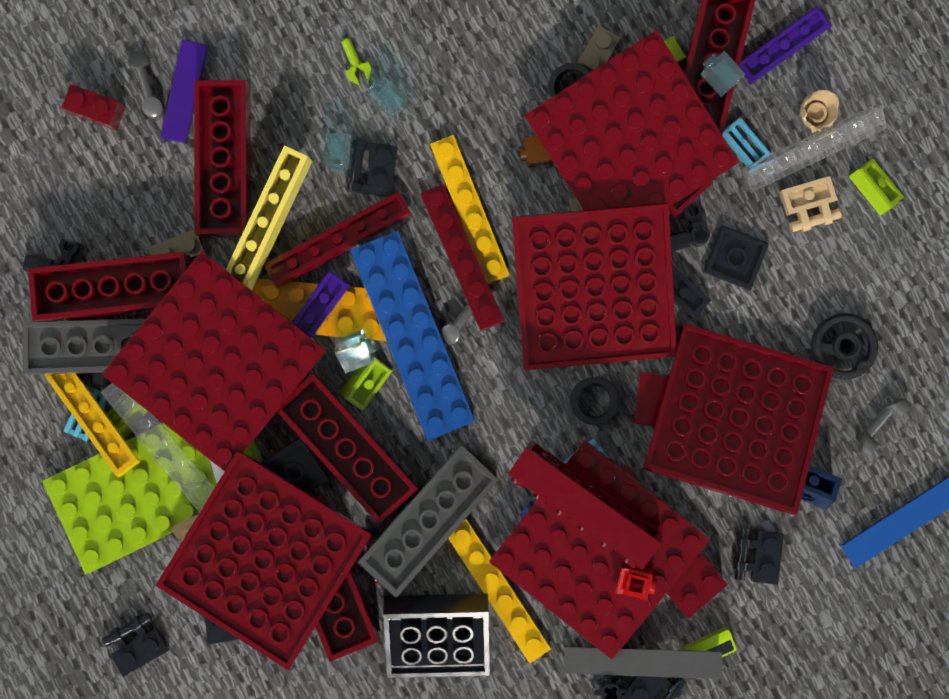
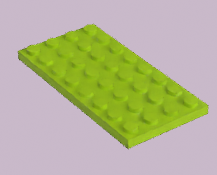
(122, 514)

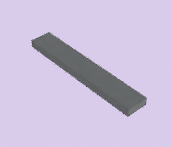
(645, 663)

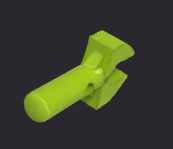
(355, 62)

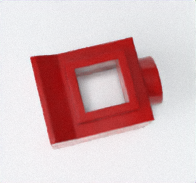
(627, 572)

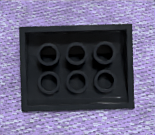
(436, 635)

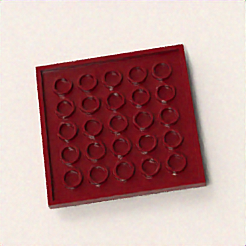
(632, 132)
(595, 286)
(213, 361)
(739, 419)
(263, 559)
(578, 575)

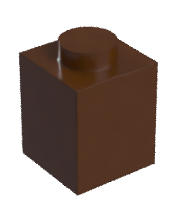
(533, 152)

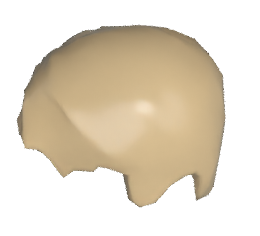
(819, 110)

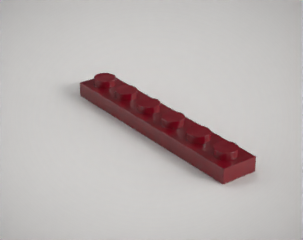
(337, 240)
(462, 258)

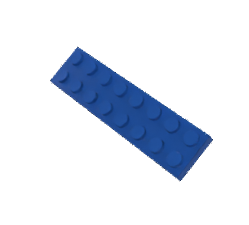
(412, 335)

